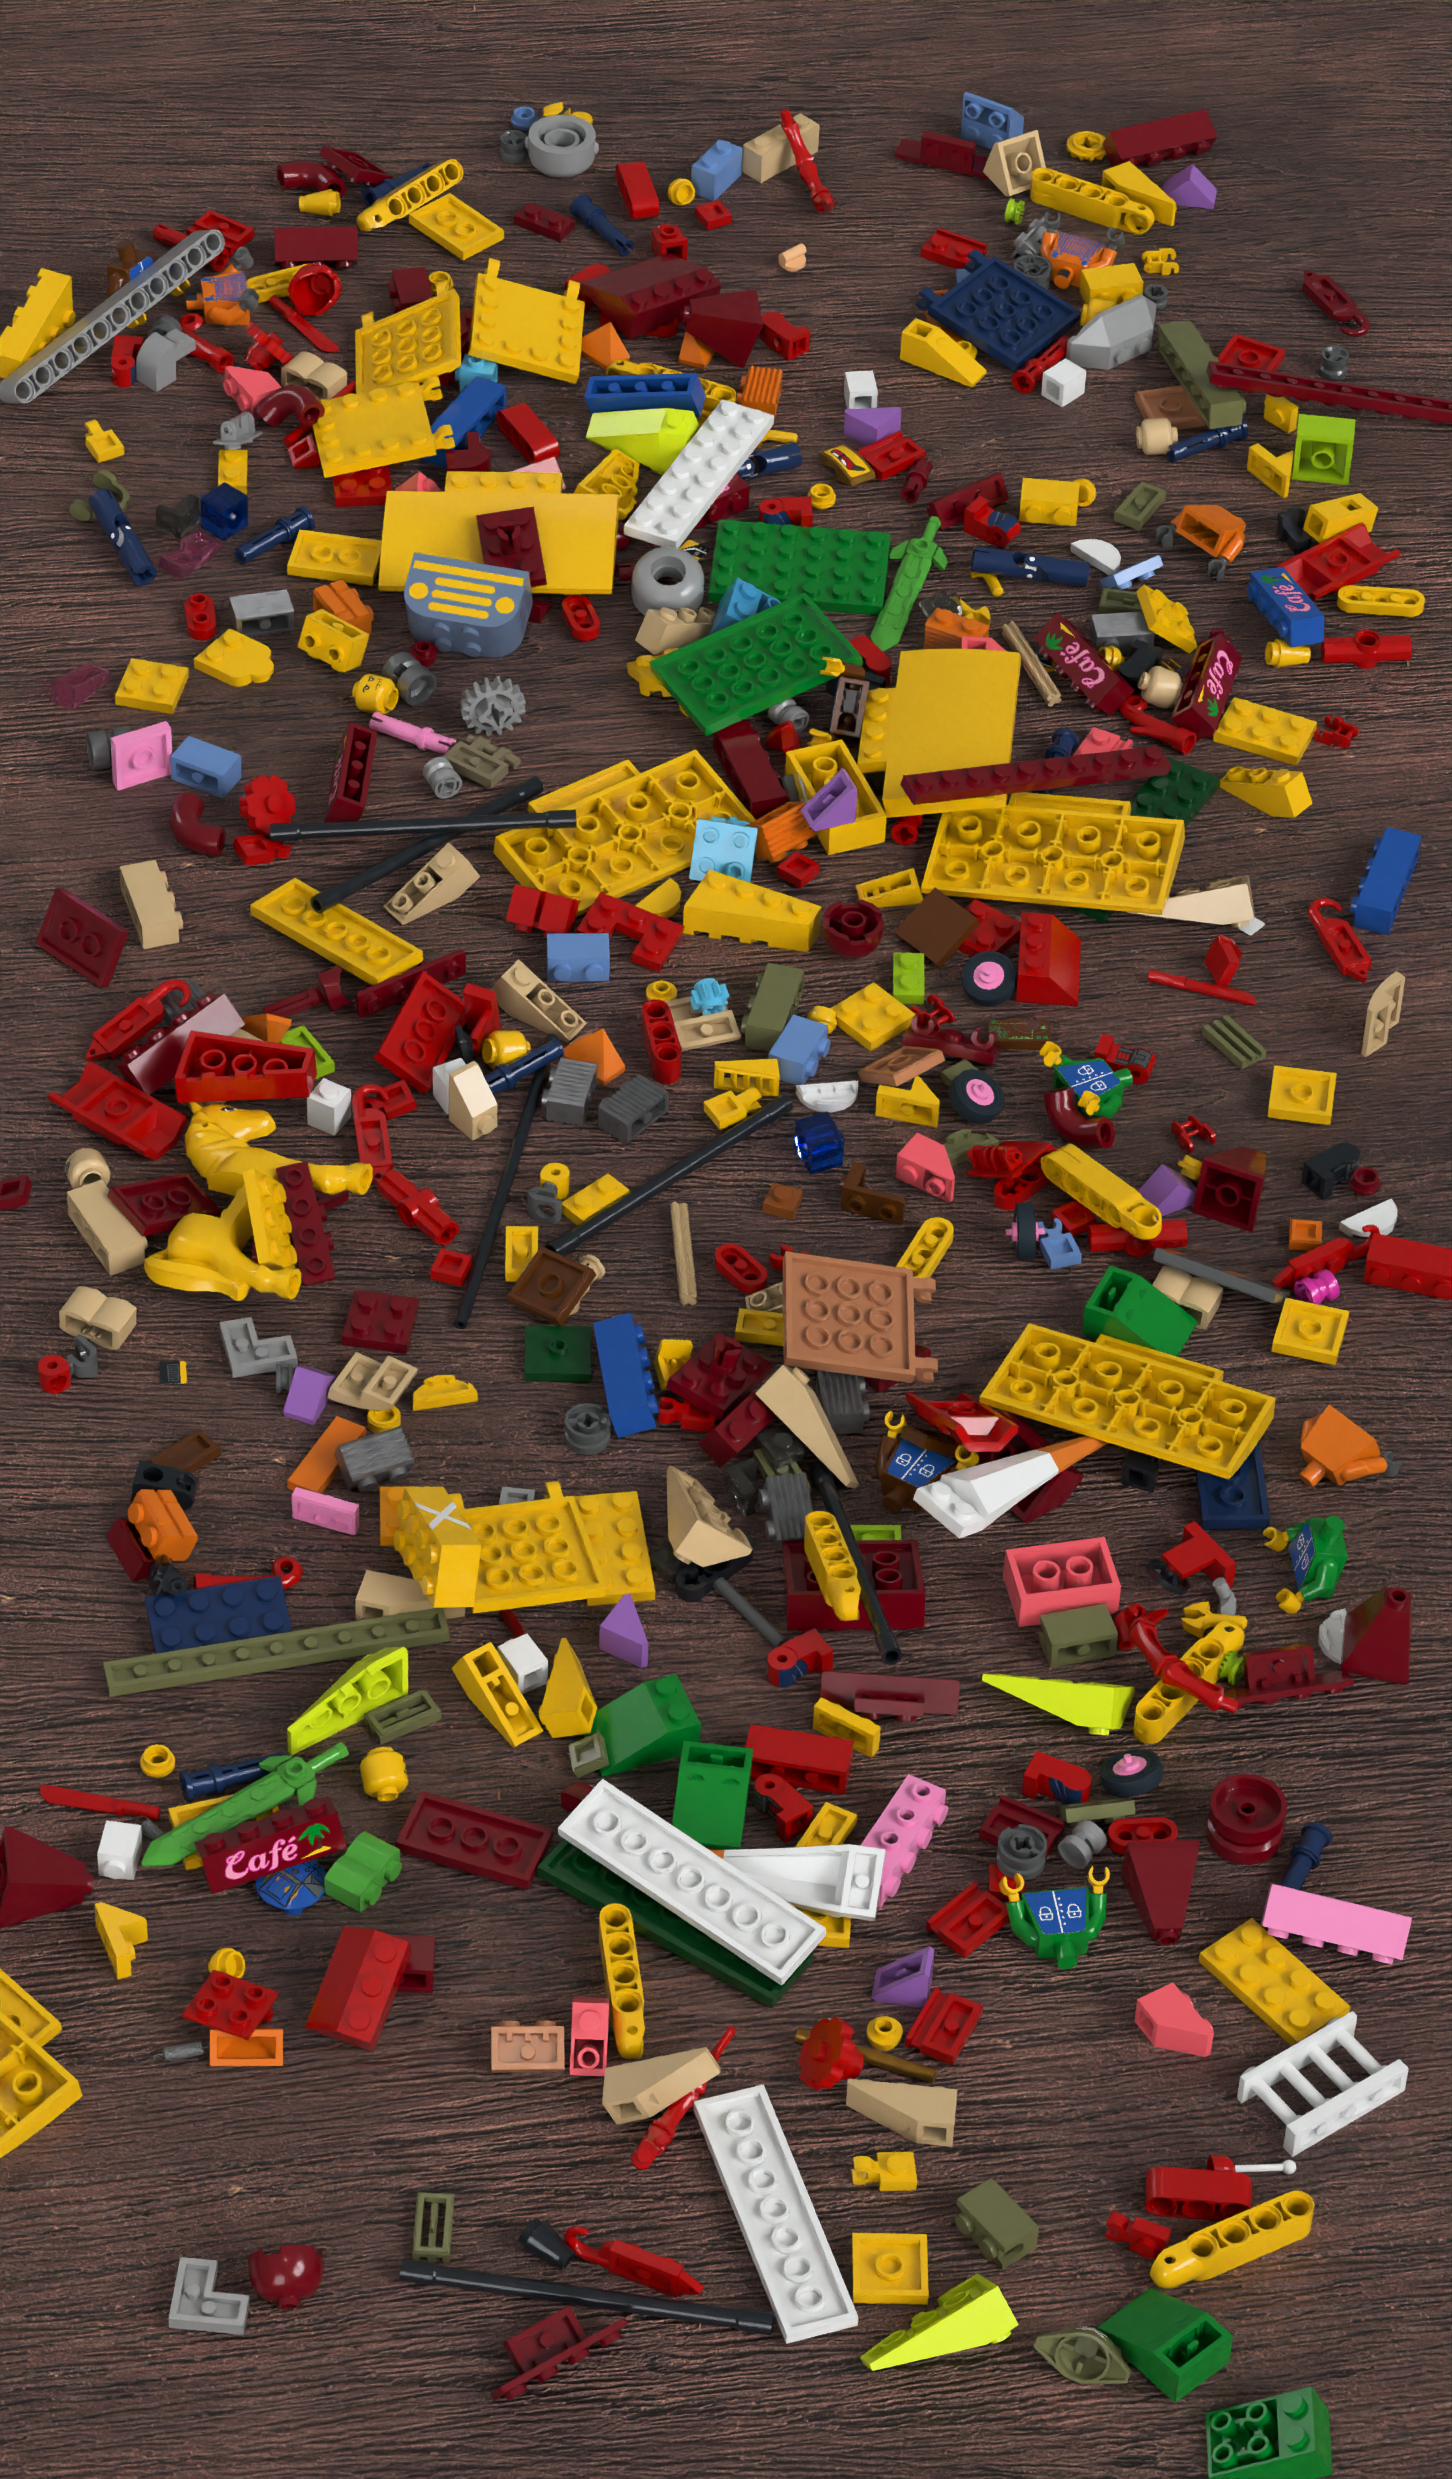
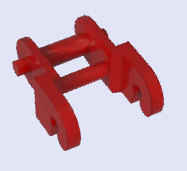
(1341, 736)
(939, 1009)
(1201, 1130)

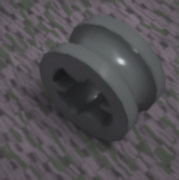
(1158, 294)
(283, 1377)

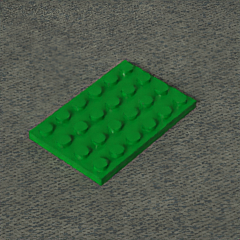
(832, 566)
(753, 663)

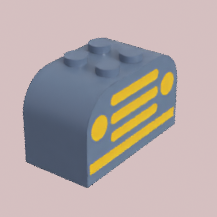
(467, 605)

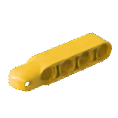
(411, 195)
(1089, 201)
(714, 391)
(1102, 1192)
(832, 1564)
(1168, 1704)
(622, 1979)
(1235, 2240)

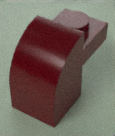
(473, 459)

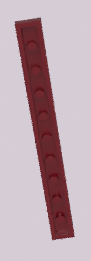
(1329, 392)
(1035, 775)

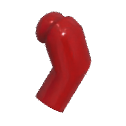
(1122, 1623)

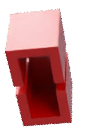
(542, 911)

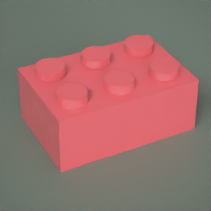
(1060, 1578)

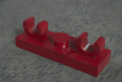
(951, 507)
(952, 1041)

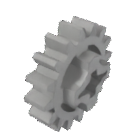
(478, 708)

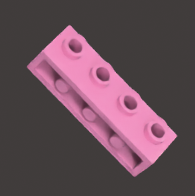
(905, 1829)
(1337, 1922)

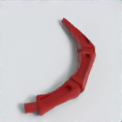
(805, 164)
(1174, 1671)
(663, 2129)

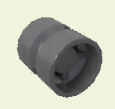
(411, 679)
(99, 746)

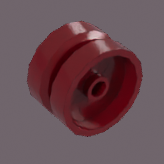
(1246, 1819)

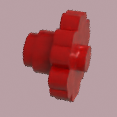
(265, 349)
(266, 803)
(829, 2055)

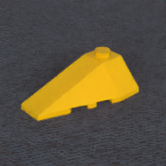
(614, 476)

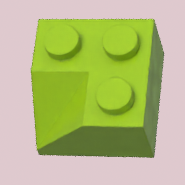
(1323, 449)

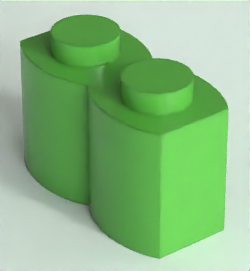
(363, 1871)

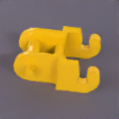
(1156, 262)

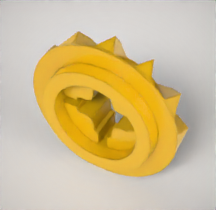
(1077, 148)

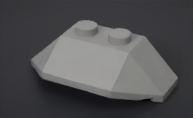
(1114, 335)

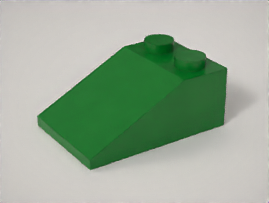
(646, 1725)

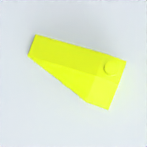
(645, 435)
(364, 1687)
(1081, 1703)
(966, 2318)

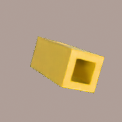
(1337, 515)

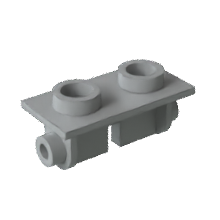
(1031, 242)
(238, 431)

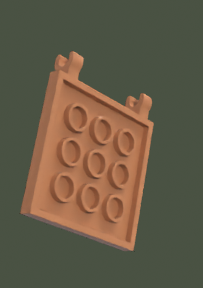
(853, 1318)

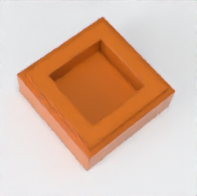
(1305, 1234)

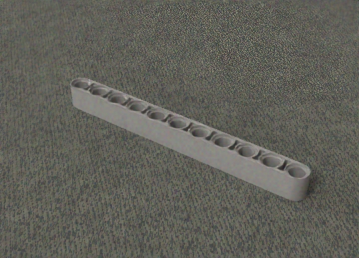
(143, 290)

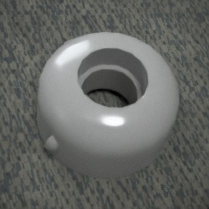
(561, 145)
(667, 562)

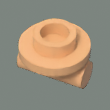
(793, 258)

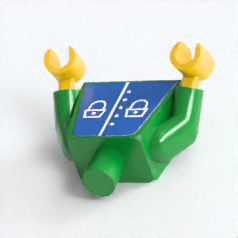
(1094, 1083)
(1316, 1558)
(1058, 1920)

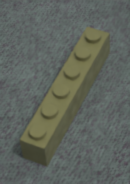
(1188, 360)

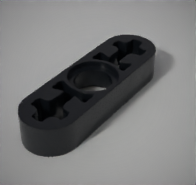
(706, 1580)

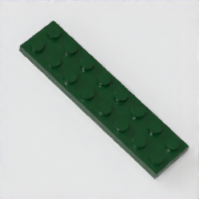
(1168, 796)
(599, 1886)

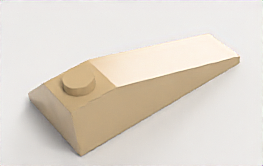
(1221, 903)
(802, 1413)
(697, 1526)

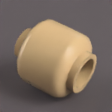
(1156, 436)
(1160, 686)
(86, 1167)

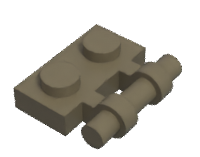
(481, 760)

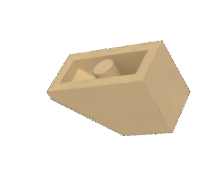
(471, 1102)

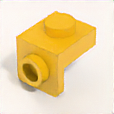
(1281, 412)
(670, 1357)

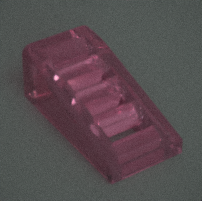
(76, 687)

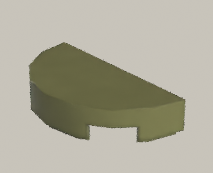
(961, 1141)

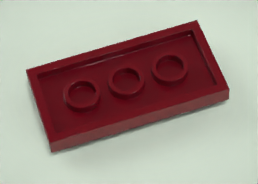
(474, 1840)

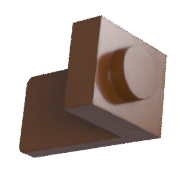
(867, 1201)

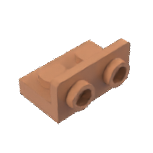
(527, 2047)

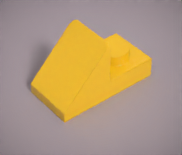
(1271, 470)
(910, 1106)
(119, 1933)

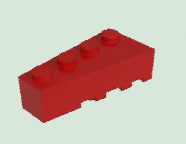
(242, 1069)

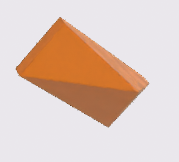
(603, 346)
(695, 353)
(266, 1026)
(597, 1049)
(262, 2048)

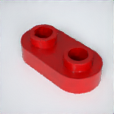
(200, 617)
(580, 617)
(740, 1268)
(1140, 1830)

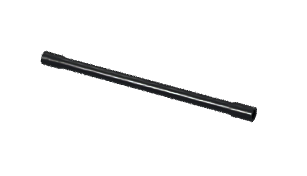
(295, 831)
(336, 894)
(766, 1115)
(885, 1639)
(434, 2274)

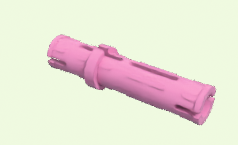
(422, 737)

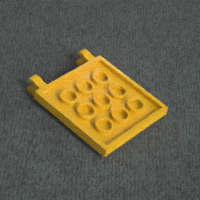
(526, 326)
(409, 343)
(379, 428)
(533, 1553)

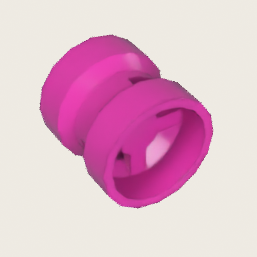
(1317, 1289)

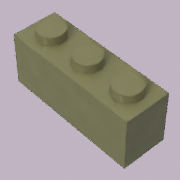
(773, 1006)

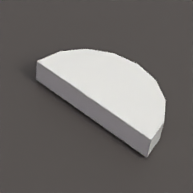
(1098, 553)
(828, 1096)
(1381, 1215)
(1331, 1635)

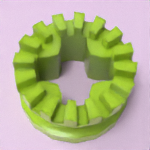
(1013, 211)
(1232, 1668)

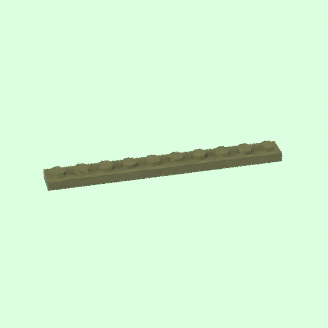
(275, 1651)

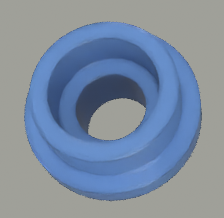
(523, 118)

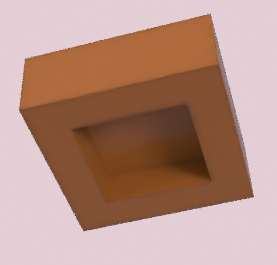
(782, 1201)

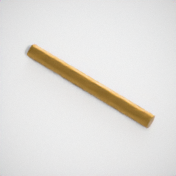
(885, 2061)

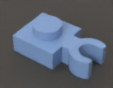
(1058, 1248)

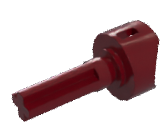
(327, 991)

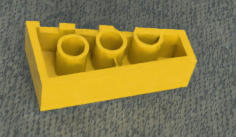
(39, 323)
(751, 913)

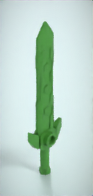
(908, 582)
(287, 1779)

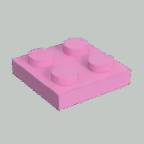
(141, 755)

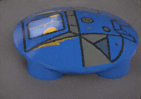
(293, 1887)

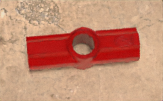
(1366, 649)
(418, 1207)
(1108, 1238)

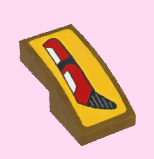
(848, 465)

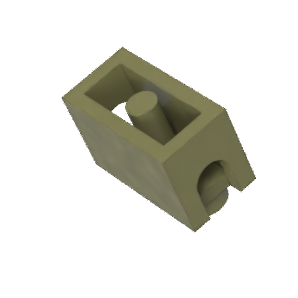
(1078, 1635)
(996, 2224)

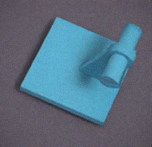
(724, 848)

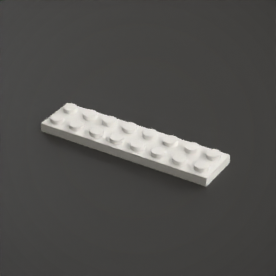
(698, 475)
(692, 1882)
(775, 2214)

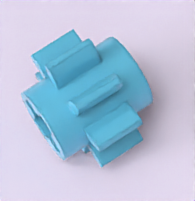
(709, 996)

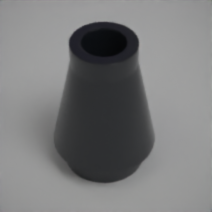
(546, 2244)

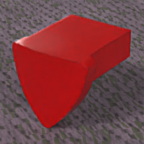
(783, 738)
(1223, 959)

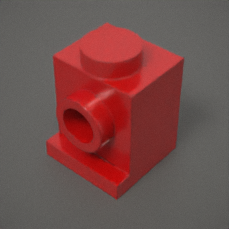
(668, 237)

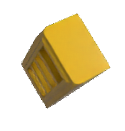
(897, 890)
(763, 1074)

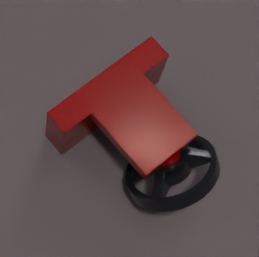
(481, 1018)
(1194, 1554)

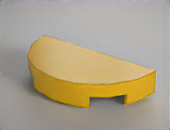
(663, 900)
(443, 1391)

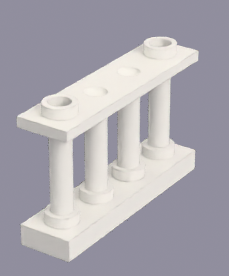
(1328, 2114)

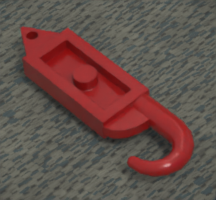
(1340, 941)
(134, 1021)
(372, 1132)
(1328, 1256)
(635, 2264)

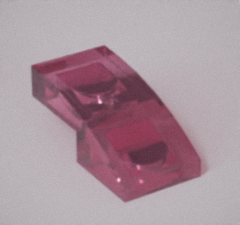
(192, 555)

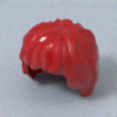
(314, 289)

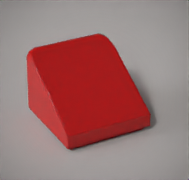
(304, 453)

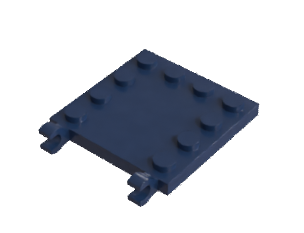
(1000, 311)

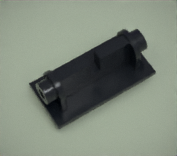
(166, 1577)

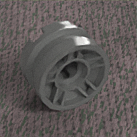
(1035, 268)
(587, 1429)
(1021, 1851)

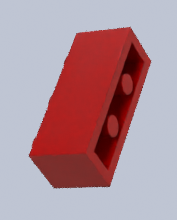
(1409, 1266)
(801, 1758)

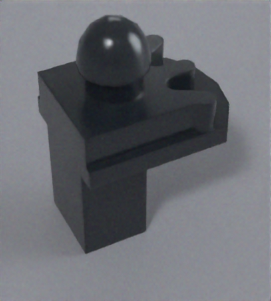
(1291, 530)

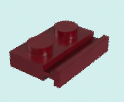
(1011, 1813)

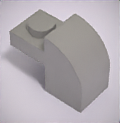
(158, 358)

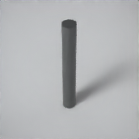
(749, 1612)

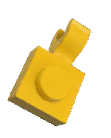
(102, 444)
(731, 1109)
(891, 2170)

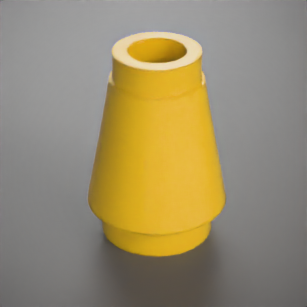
(321, 203)
(1281, 654)

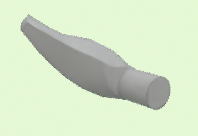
(1227, 1599)

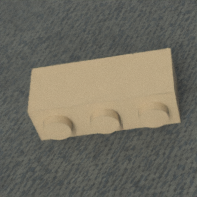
(772, 152)
(150, 904)
(106, 1228)

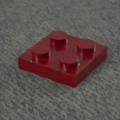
(354, 165)
(380, 1321)

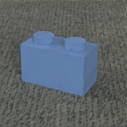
(717, 169)
(205, 767)
(578, 957)
(800, 1049)

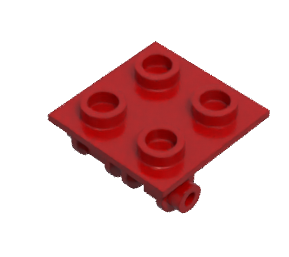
(1004, 1160)
(231, 2005)

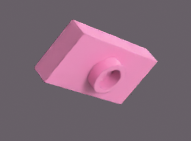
(325, 1511)

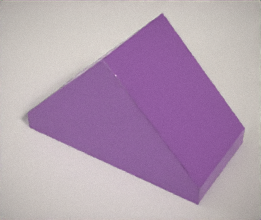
(1191, 189)
(871, 424)
(832, 804)
(1168, 1190)
(308, 1394)
(623, 1634)
(905, 1980)

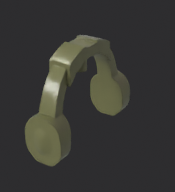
(104, 480)

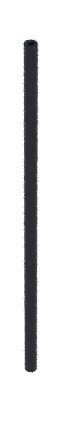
(502, 1194)

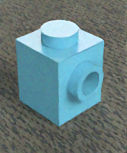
(473, 367)

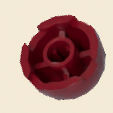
(853, 928)
(286, 2275)

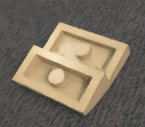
(1383, 1013)
(699, 1031)
(371, 1383)

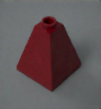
(725, 323)
(1231, 1187)
(1379, 1637)
(37, 1878)
(1160, 1884)

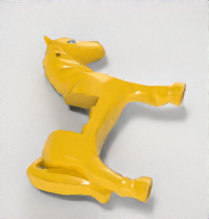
(206, 1249)

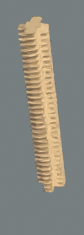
(1031, 664)
(683, 1253)

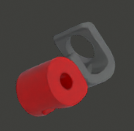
(56, 1371)

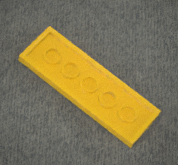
(336, 933)

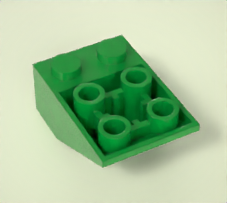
(1136, 1312)
(713, 1793)
(1169, 2341)
(1271, 2438)

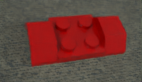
(1337, 562)
(122, 1112)
(967, 1421)

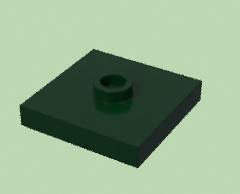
(558, 1353)

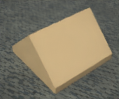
(1013, 162)

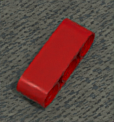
(637, 190)
(527, 433)
(661, 1041)
(1197, 2193)

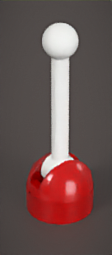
(1224, 2163)

